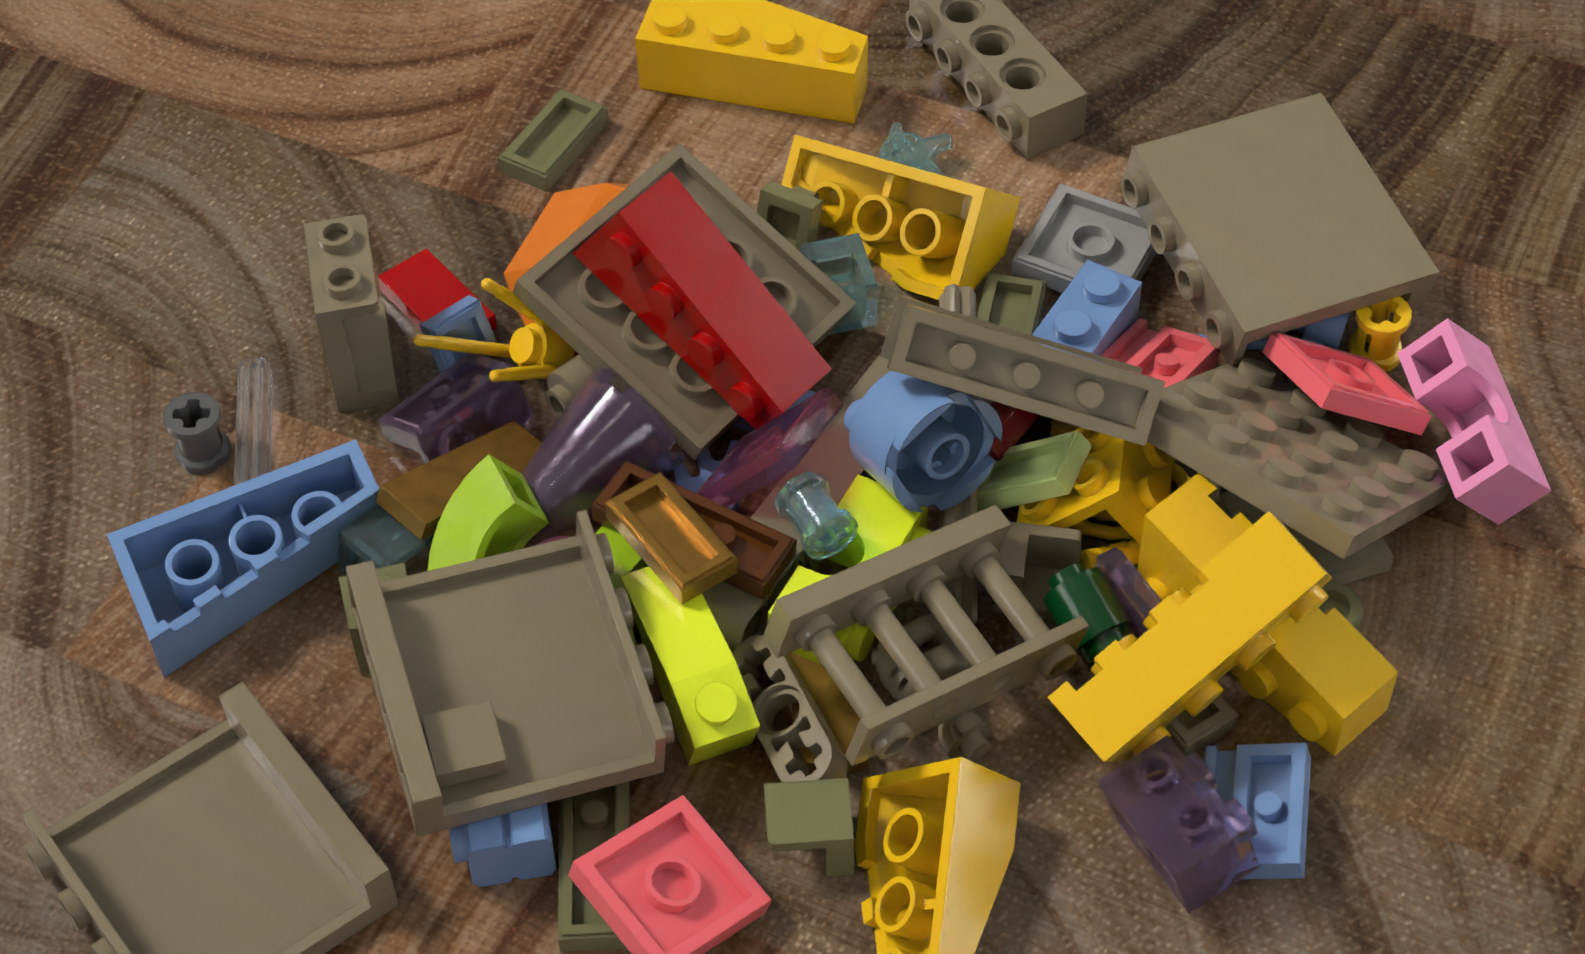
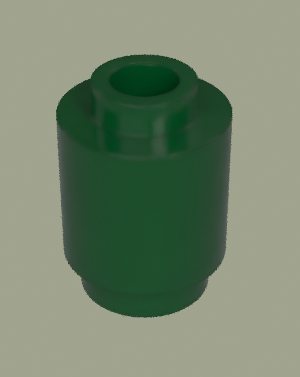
(1088, 595)

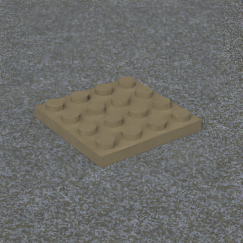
(615, 338)
(1294, 459)

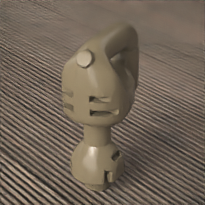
(966, 731)

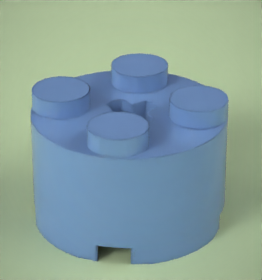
(922, 440)

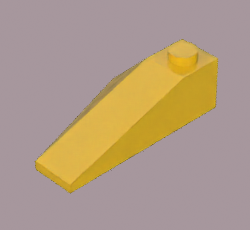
(910, 220)

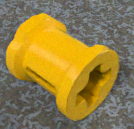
(1380, 332)

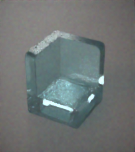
(848, 267)
(377, 538)

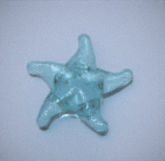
(914, 150)

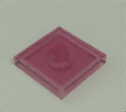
(771, 449)

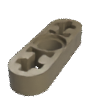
(808, 729)

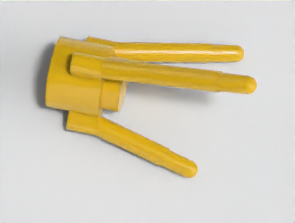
(533, 347)

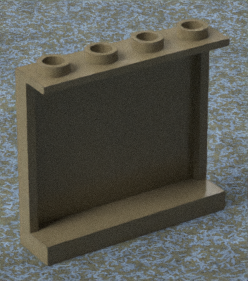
(1274, 223)
(537, 640)
(216, 851)

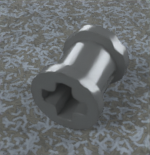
(195, 425)

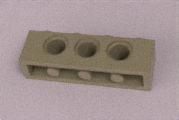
(1002, 71)

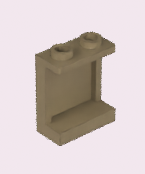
(350, 313)

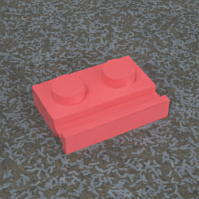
(1164, 354)

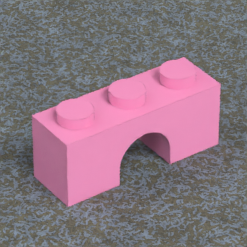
(1489, 450)

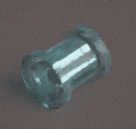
(816, 515)

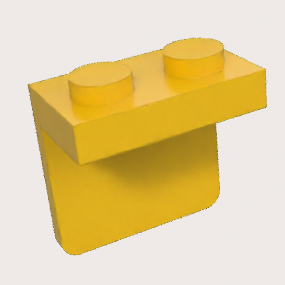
(1114, 478)

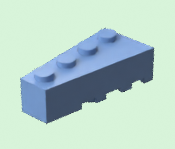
(239, 550)

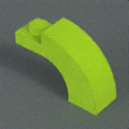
(486, 516)

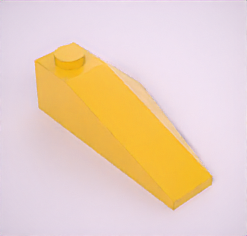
(934, 854)

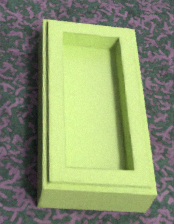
(1034, 471)

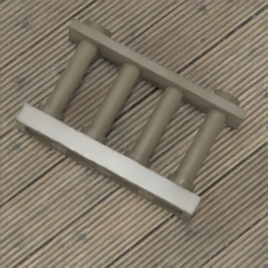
(1021, 370)
(920, 572)

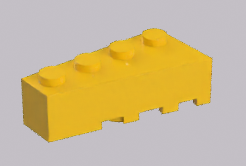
(753, 57)
(1195, 641)
(1318, 671)

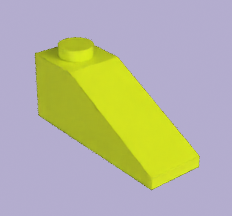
(692, 669)

